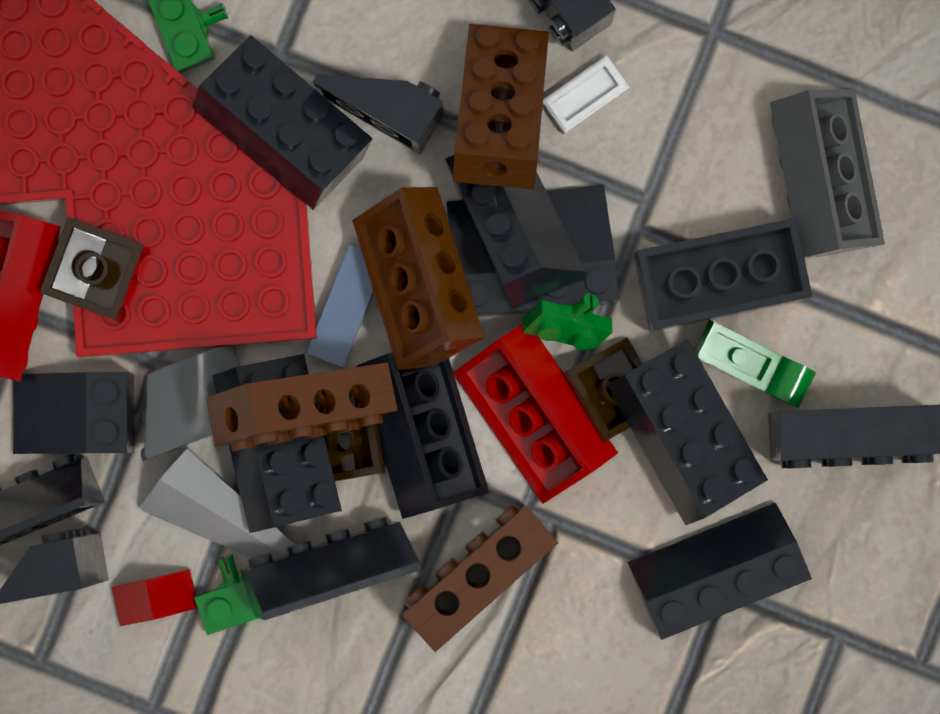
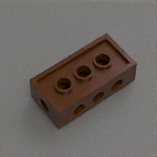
(493, 149)
(417, 278)
(301, 406)
(439, 625)

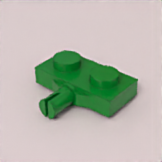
(186, 30)
(569, 323)
(226, 604)

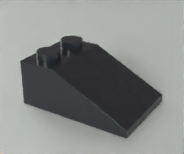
(391, 106)
(73, 413)

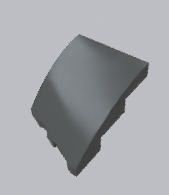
(177, 400)

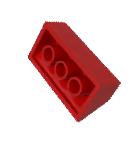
(24, 260)
(534, 413)

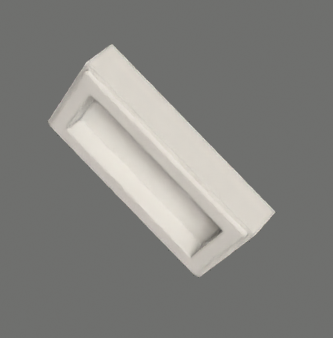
(585, 94)

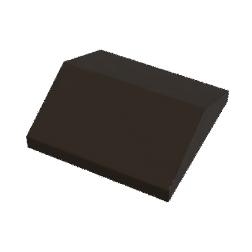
(92, 268)
(590, 383)
(355, 453)

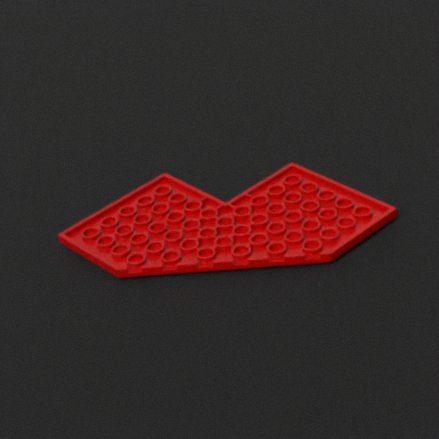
(117, 138)

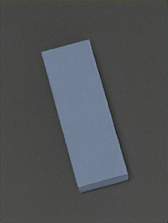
(343, 310)

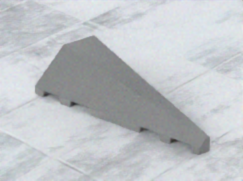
(207, 505)

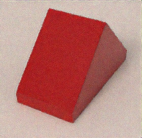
(155, 597)

